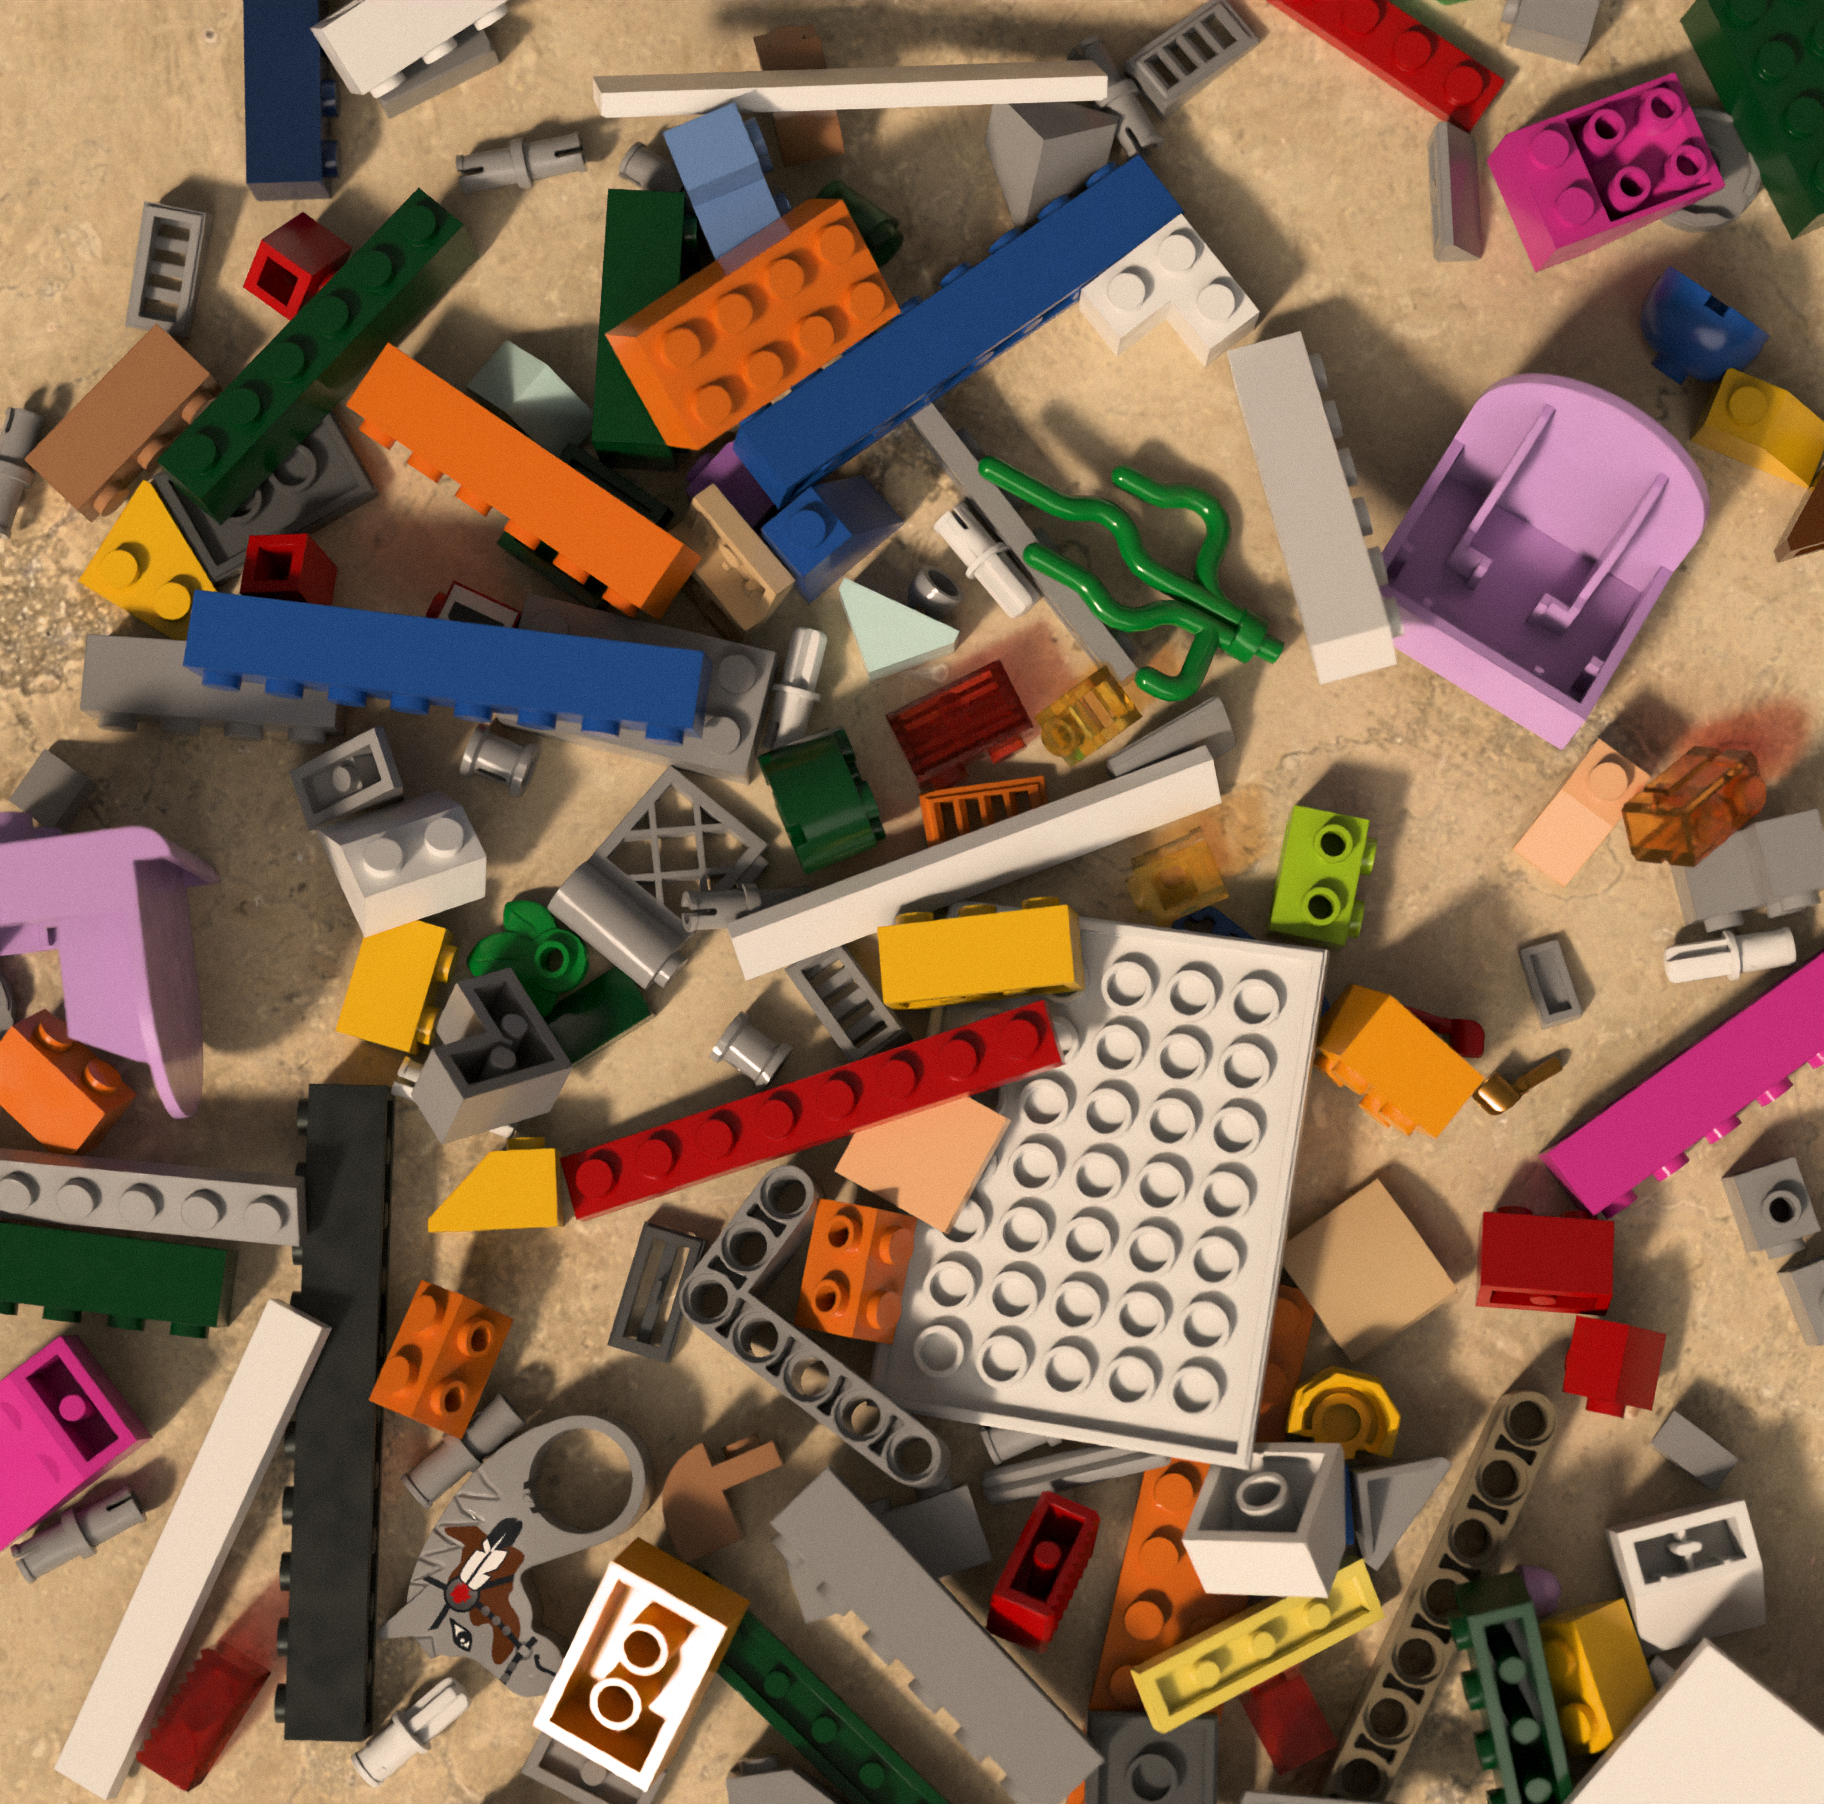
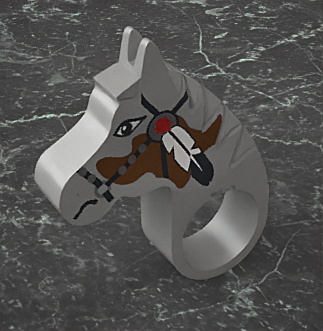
(476, 1569)

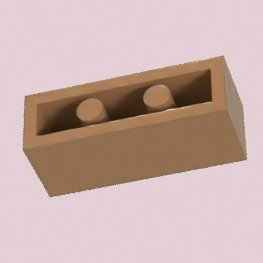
(124, 424)

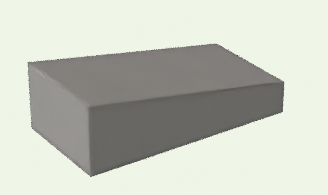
(1550, 984)

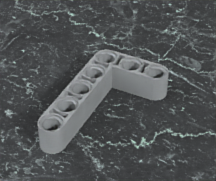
(796, 1349)

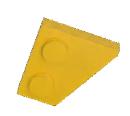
(148, 566)

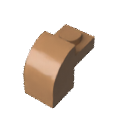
(799, 134)
(697, 1498)

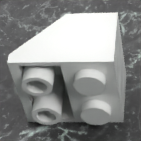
(1689, 1573)

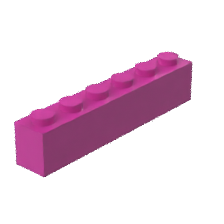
(1694, 1095)

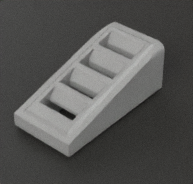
(1156, 90)
(196, 249)
(890, 1038)

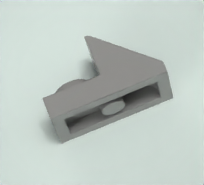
(348, 780)

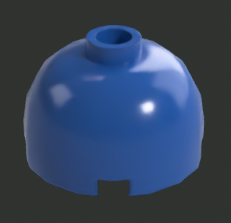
(1696, 331)

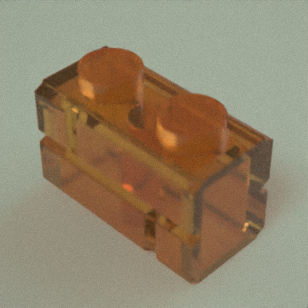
(1694, 806)

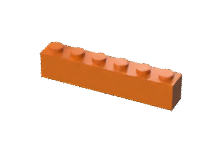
(524, 482)

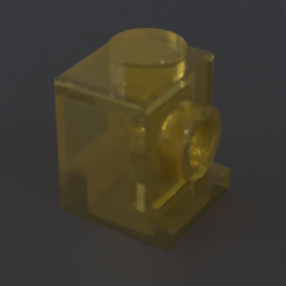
(1073, 728)
(1199, 888)

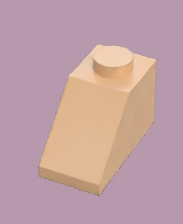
(1581, 812)

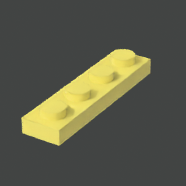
(1254, 1647)

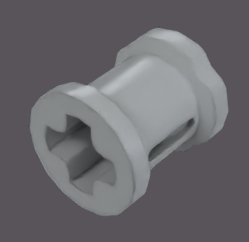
(499, 760)
(751, 1052)

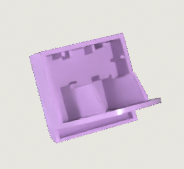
(1542, 547)
(122, 938)

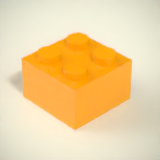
(1393, 1062)

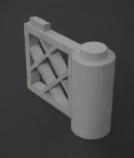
(623, 917)

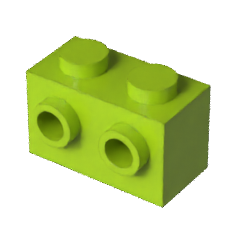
(1319, 878)

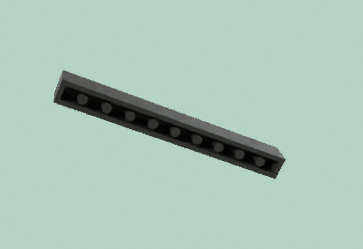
(336, 1426)

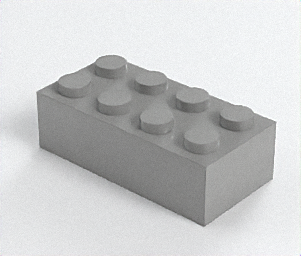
(735, 702)

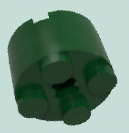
(822, 798)

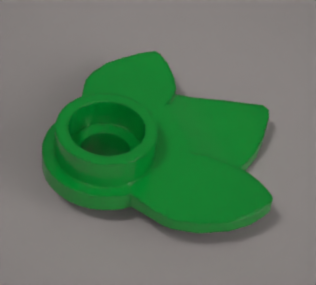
(526, 946)

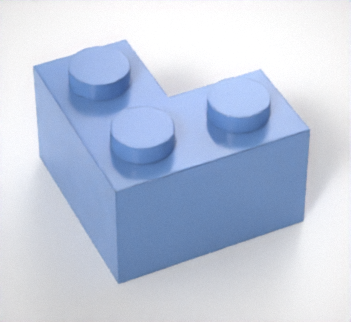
(724, 178)

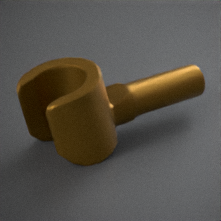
(1498, 1095)

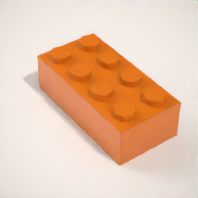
(753, 323)

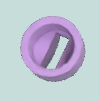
(1542, 1587)

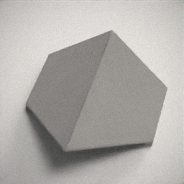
(1046, 153)
(1388, 1499)

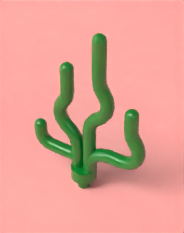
(1197, 604)

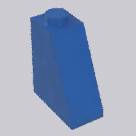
(829, 532)

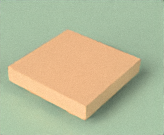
(927, 1159)

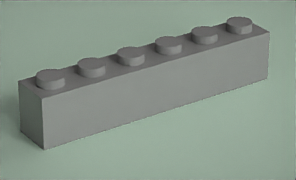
(936, 1640)

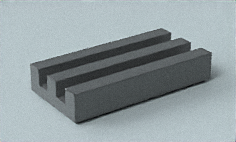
(641, 1344)

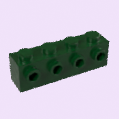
(1510, 1690)

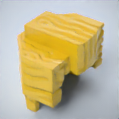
(1346, 1410)

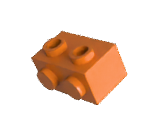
(59, 1086)
(855, 1271)
(441, 1359)

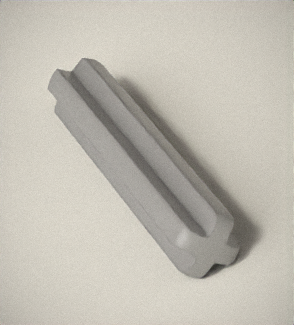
(1065, 1472)

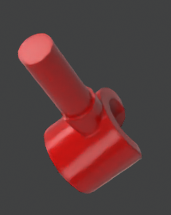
(1465, 1034)

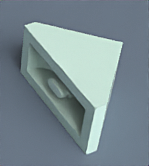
(532, 399)
(892, 634)

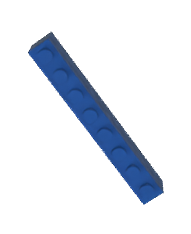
(953, 331)
(448, 665)

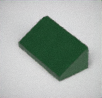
(598, 1015)

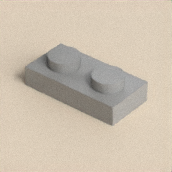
(581, 1777)

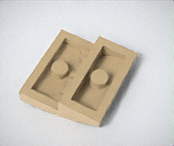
(738, 576)
(1366, 1272)

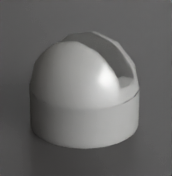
(934, 592)

